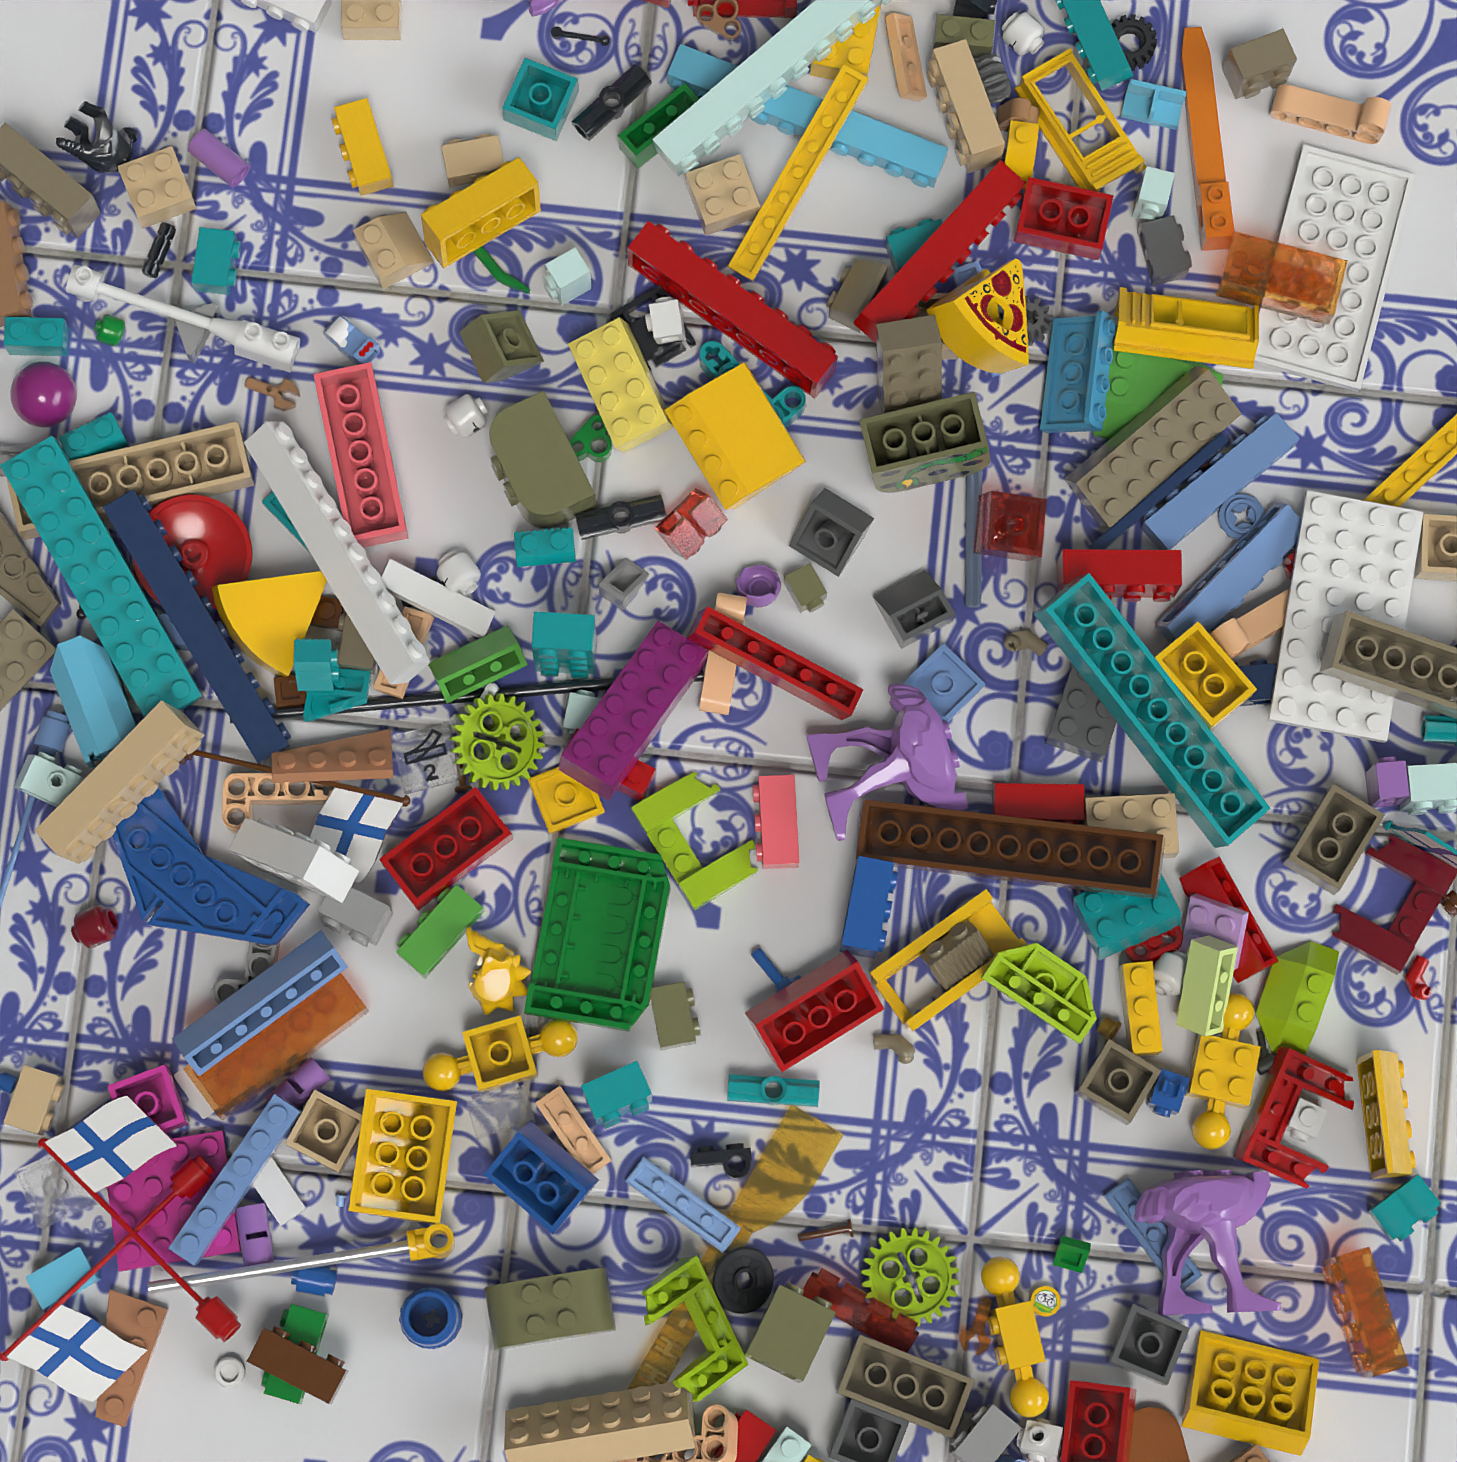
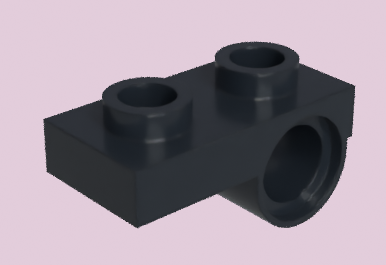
(708, 1157)

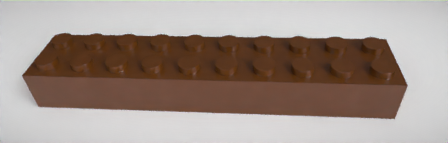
(1012, 848)

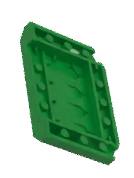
(599, 935)

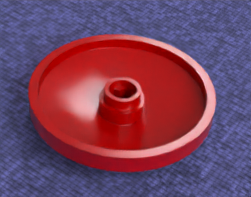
(209, 540)

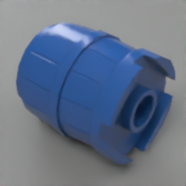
(422, 1302)

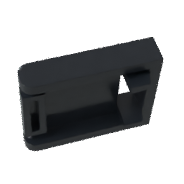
(649, 348)

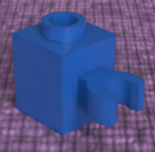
(1168, 1093)

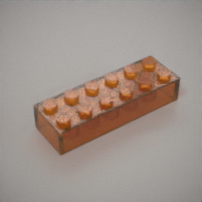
(279, 1047)

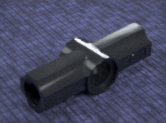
(624, 90)
(601, 521)

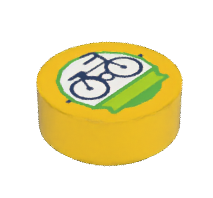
(1045, 1301)

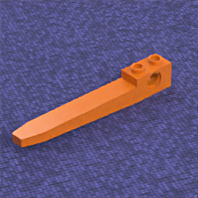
(1205, 144)

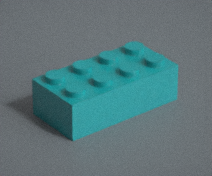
(564, 644)

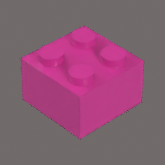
(156, 1095)

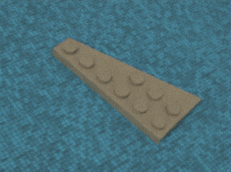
(21, 579)

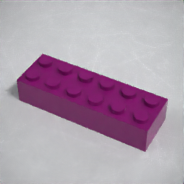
(633, 710)

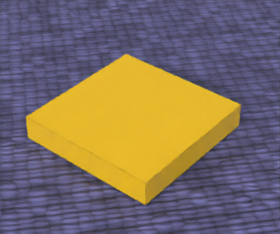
(563, 800)

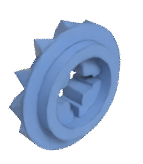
(1238, 504)

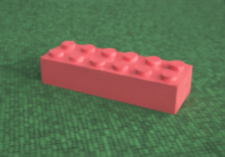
(361, 454)

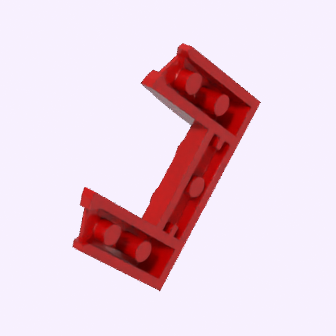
(1261, 1143)

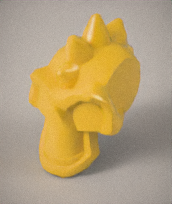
(498, 974)

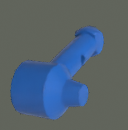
(771, 971)

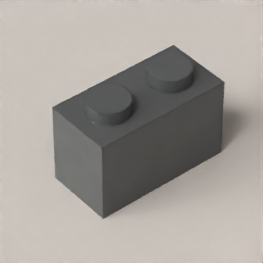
(1164, 250)

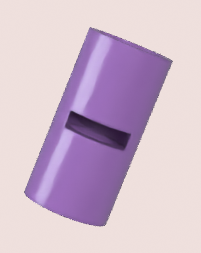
(218, 158)
(301, 1083)
(254, 1234)

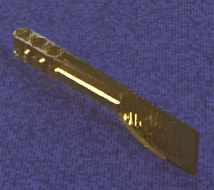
(772, 1191)

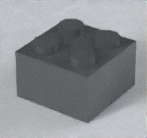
(1148, 1344)
(868, 1435)

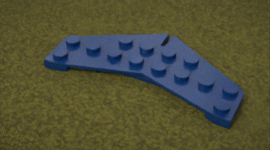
(196, 889)

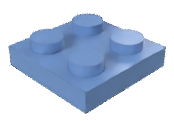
(946, 682)

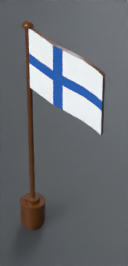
(350, 820)

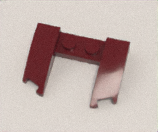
(1394, 946)

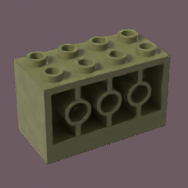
(790, 1332)

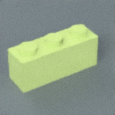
(1206, 985)

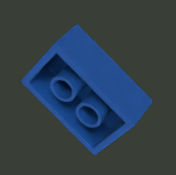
(868, 907)
(541, 1177)

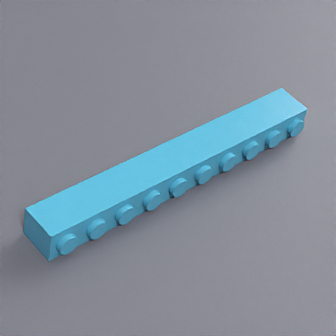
(792, 112)

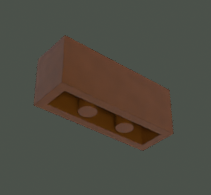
(298, 1364)

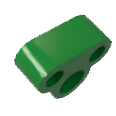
(587, 436)

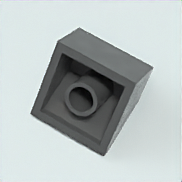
(831, 531)

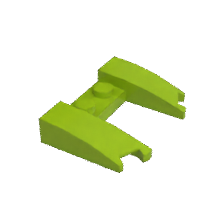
(695, 882)
(724, 1356)

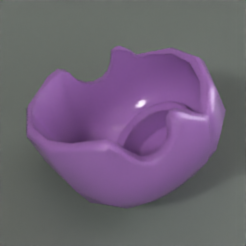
(759, 585)

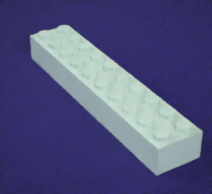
(759, 79)

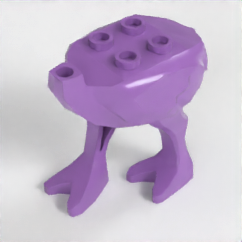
(913, 753)
(1211, 1208)

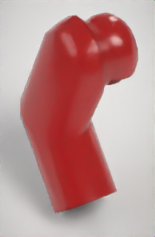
(1414, 979)

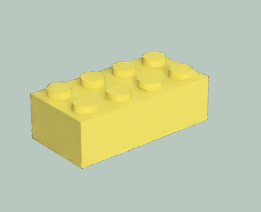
(621, 385)

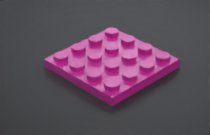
(149, 1186)

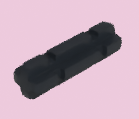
(158, 250)

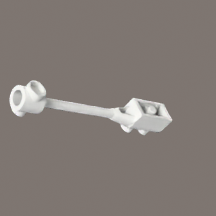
(248, 338)

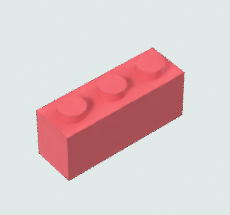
(776, 822)

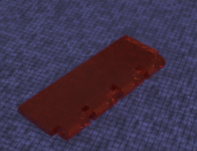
(869, 1318)

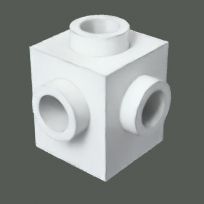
(1041, 1441)

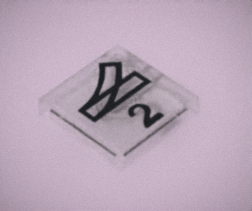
(425, 758)

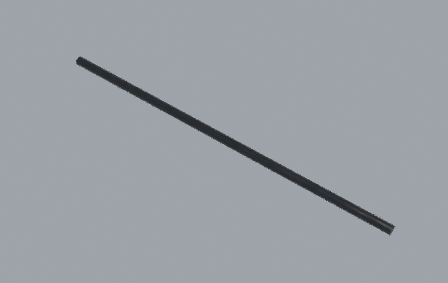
(438, 699)

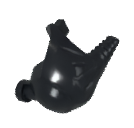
(110, 146)

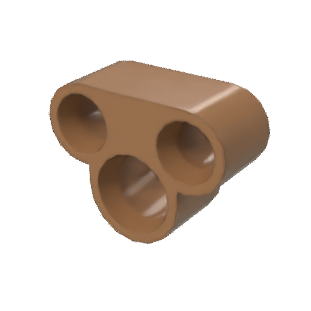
(717, 23)
(1016, 110)

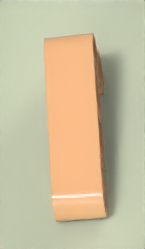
(1332, 114)
(1252, 628)
(720, 672)
(252, 796)
(708, 1441)

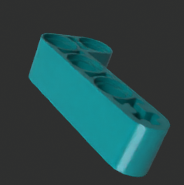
(728, 362)

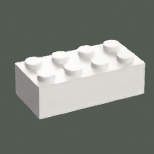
(295, 858)

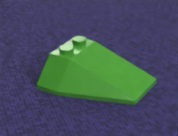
(1137, 383)

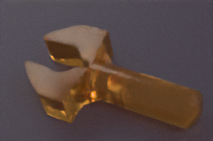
(978, 1328)

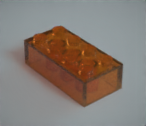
(1281, 278)
(1365, 1313)

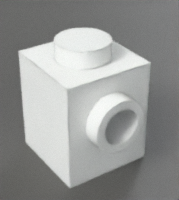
(666, 320)
(1306, 1120)

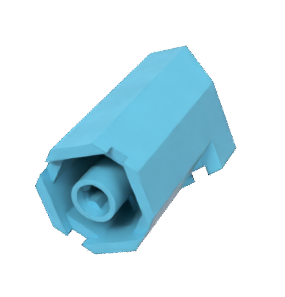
(91, 697)

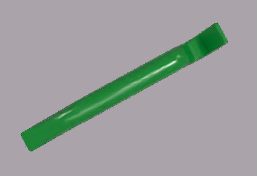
(497, 272)

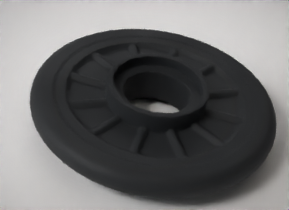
(726, 1275)

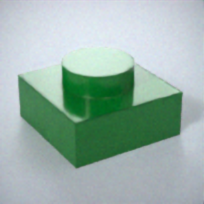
(1071, 1254)

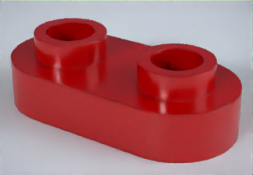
(1155, 946)

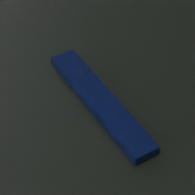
(1160, 493)

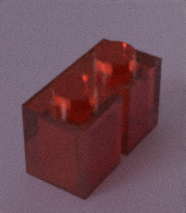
(691, 523)

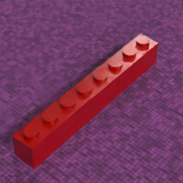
(943, 249)

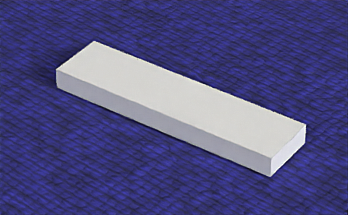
(436, 599)

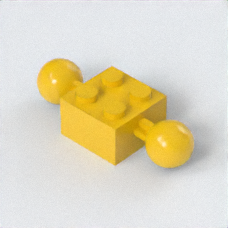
(499, 1054)
(1223, 1073)
(1016, 1336)

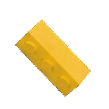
(362, 147)
(1140, 1008)

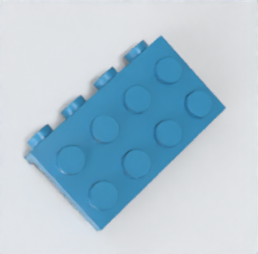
(1078, 373)

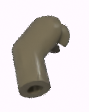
(1025, 639)
(897, 1043)

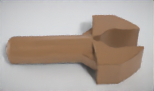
(274, 392)

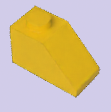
(1021, 148)

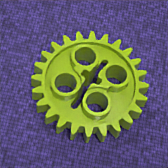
(489, 767)
(935, 1266)

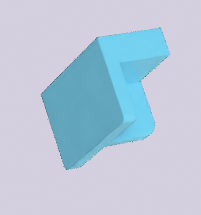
(1153, 104)
(59, 1276)

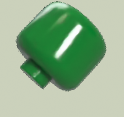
(109, 330)

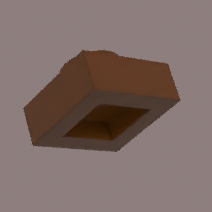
(327, 613)
(287, 692)

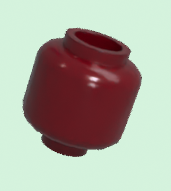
(94, 926)

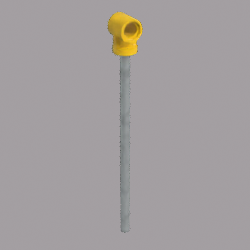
(417, 1245)

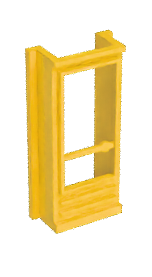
(1101, 165)
(1186, 329)
(991, 927)

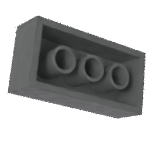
(1081, 721)

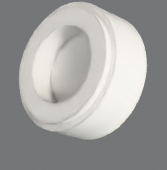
(229, 1373)

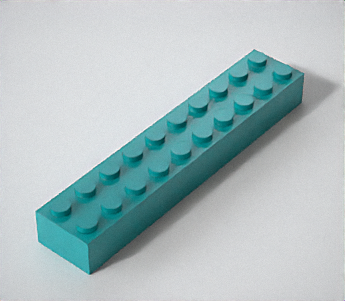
(100, 577)
(1152, 711)

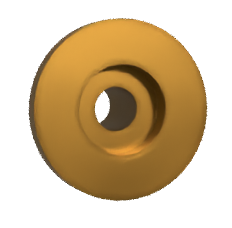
(1109, 1028)

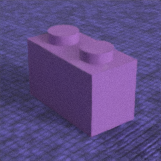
(1387, 783)

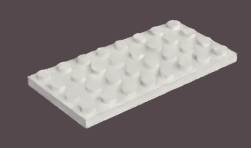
(1351, 214)
(1350, 560)

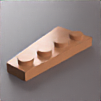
(342, 759)
(139, 1325)

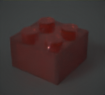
(1010, 526)

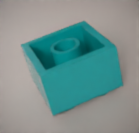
(540, 99)

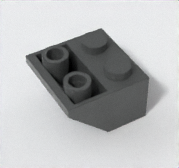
(914, 608)

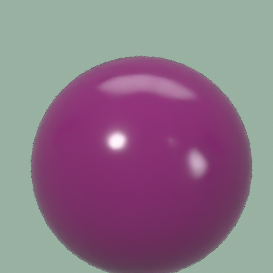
(43, 394)

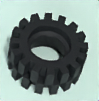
(1143, 32)

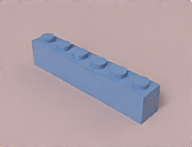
(1222, 481)
(1234, 573)
(259, 1003)
(235, 1179)

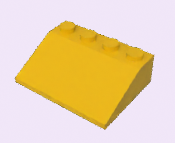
(735, 436)
(1384, 1115)
(402, 1156)
(1251, 1393)

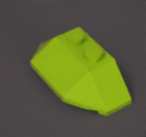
(1044, 988)
(1296, 996)

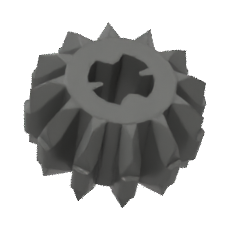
(993, 77)
(1041, 320)

